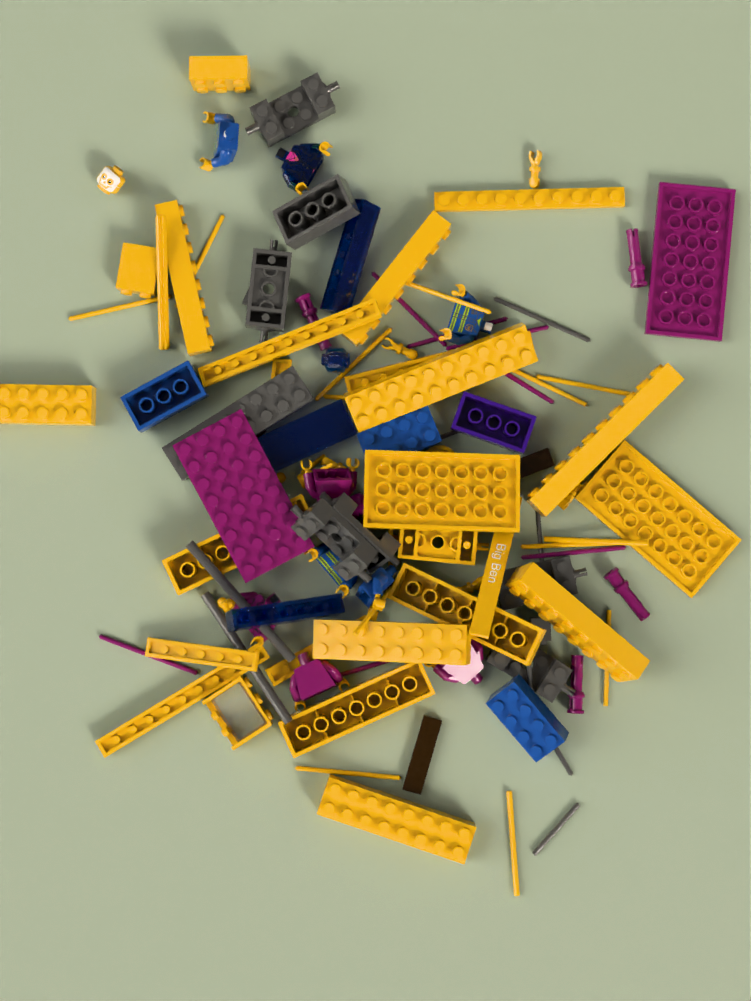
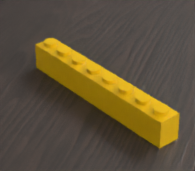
(402, 271)
(184, 281)

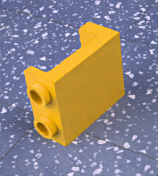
(137, 270)

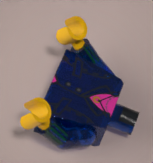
(302, 164)

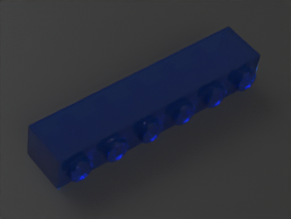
(350, 258)
(284, 612)

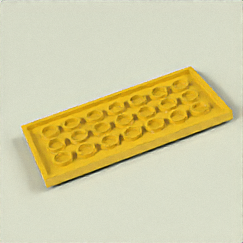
(441, 491)
(647, 505)

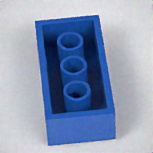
(164, 396)
(405, 433)
(527, 718)

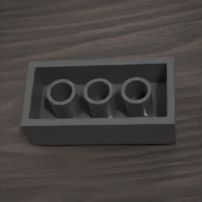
(316, 212)

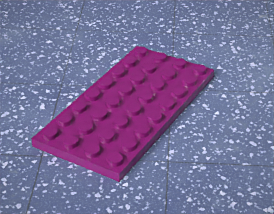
(690, 261)
(242, 495)

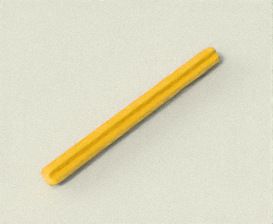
(162, 282)

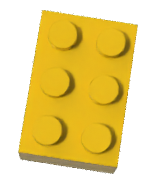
(220, 73)

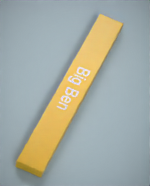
(491, 584)

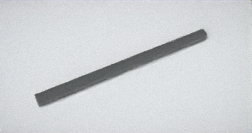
(237, 598)
(238, 644)

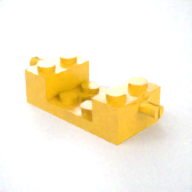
(457, 547)

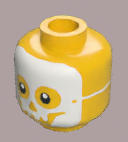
(110, 179)

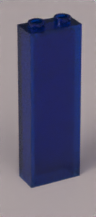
(307, 435)

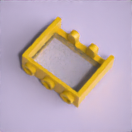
(239, 711)

